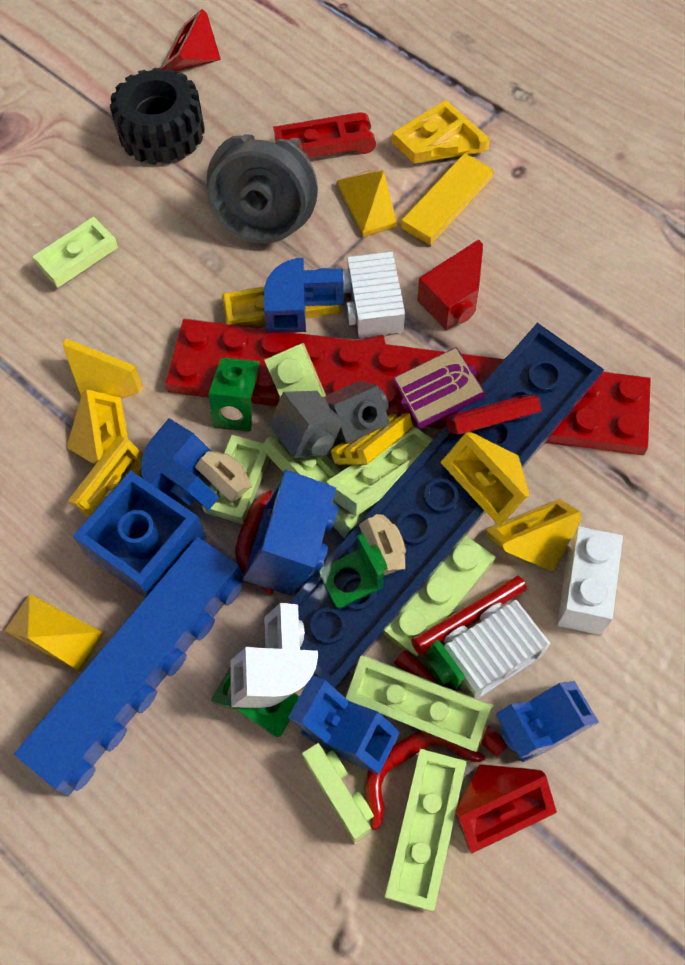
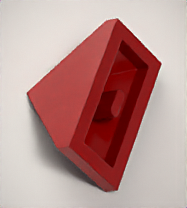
(193, 45)
(502, 803)

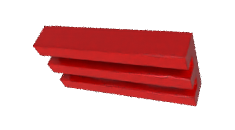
(493, 414)

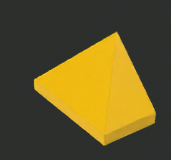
(368, 201)
(101, 371)
(97, 425)
(488, 474)
(538, 534)
(54, 633)

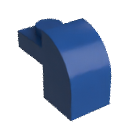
(293, 288)
(171, 464)
(546, 720)
(342, 726)

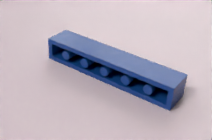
(130, 668)

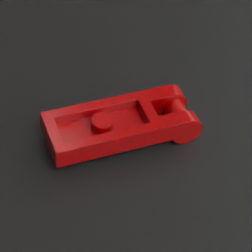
(331, 134)

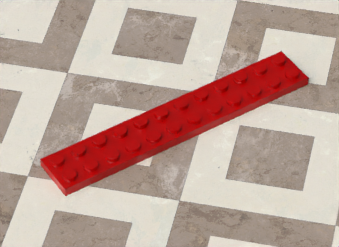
(607, 418)

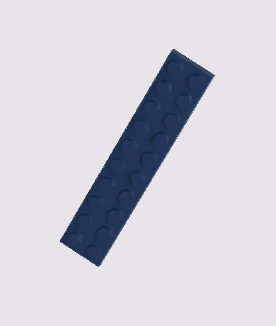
(434, 507)

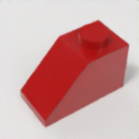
(452, 287)

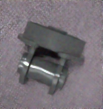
(272, 168)

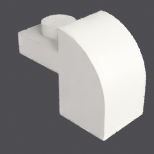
(280, 669)

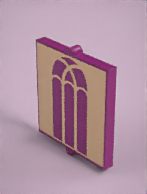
(439, 387)

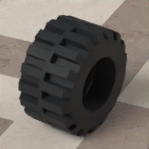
(157, 115)

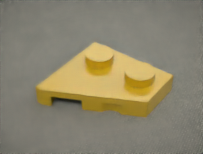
(439, 135)

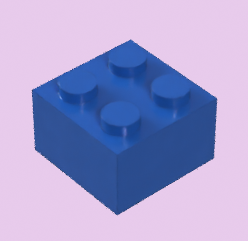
(138, 533)
(292, 533)

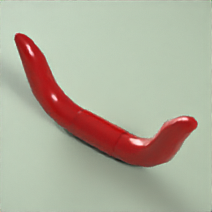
(248, 533)
(400, 753)

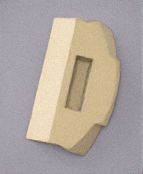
(224, 474)
(387, 537)

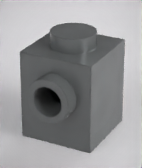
(361, 409)
(305, 423)

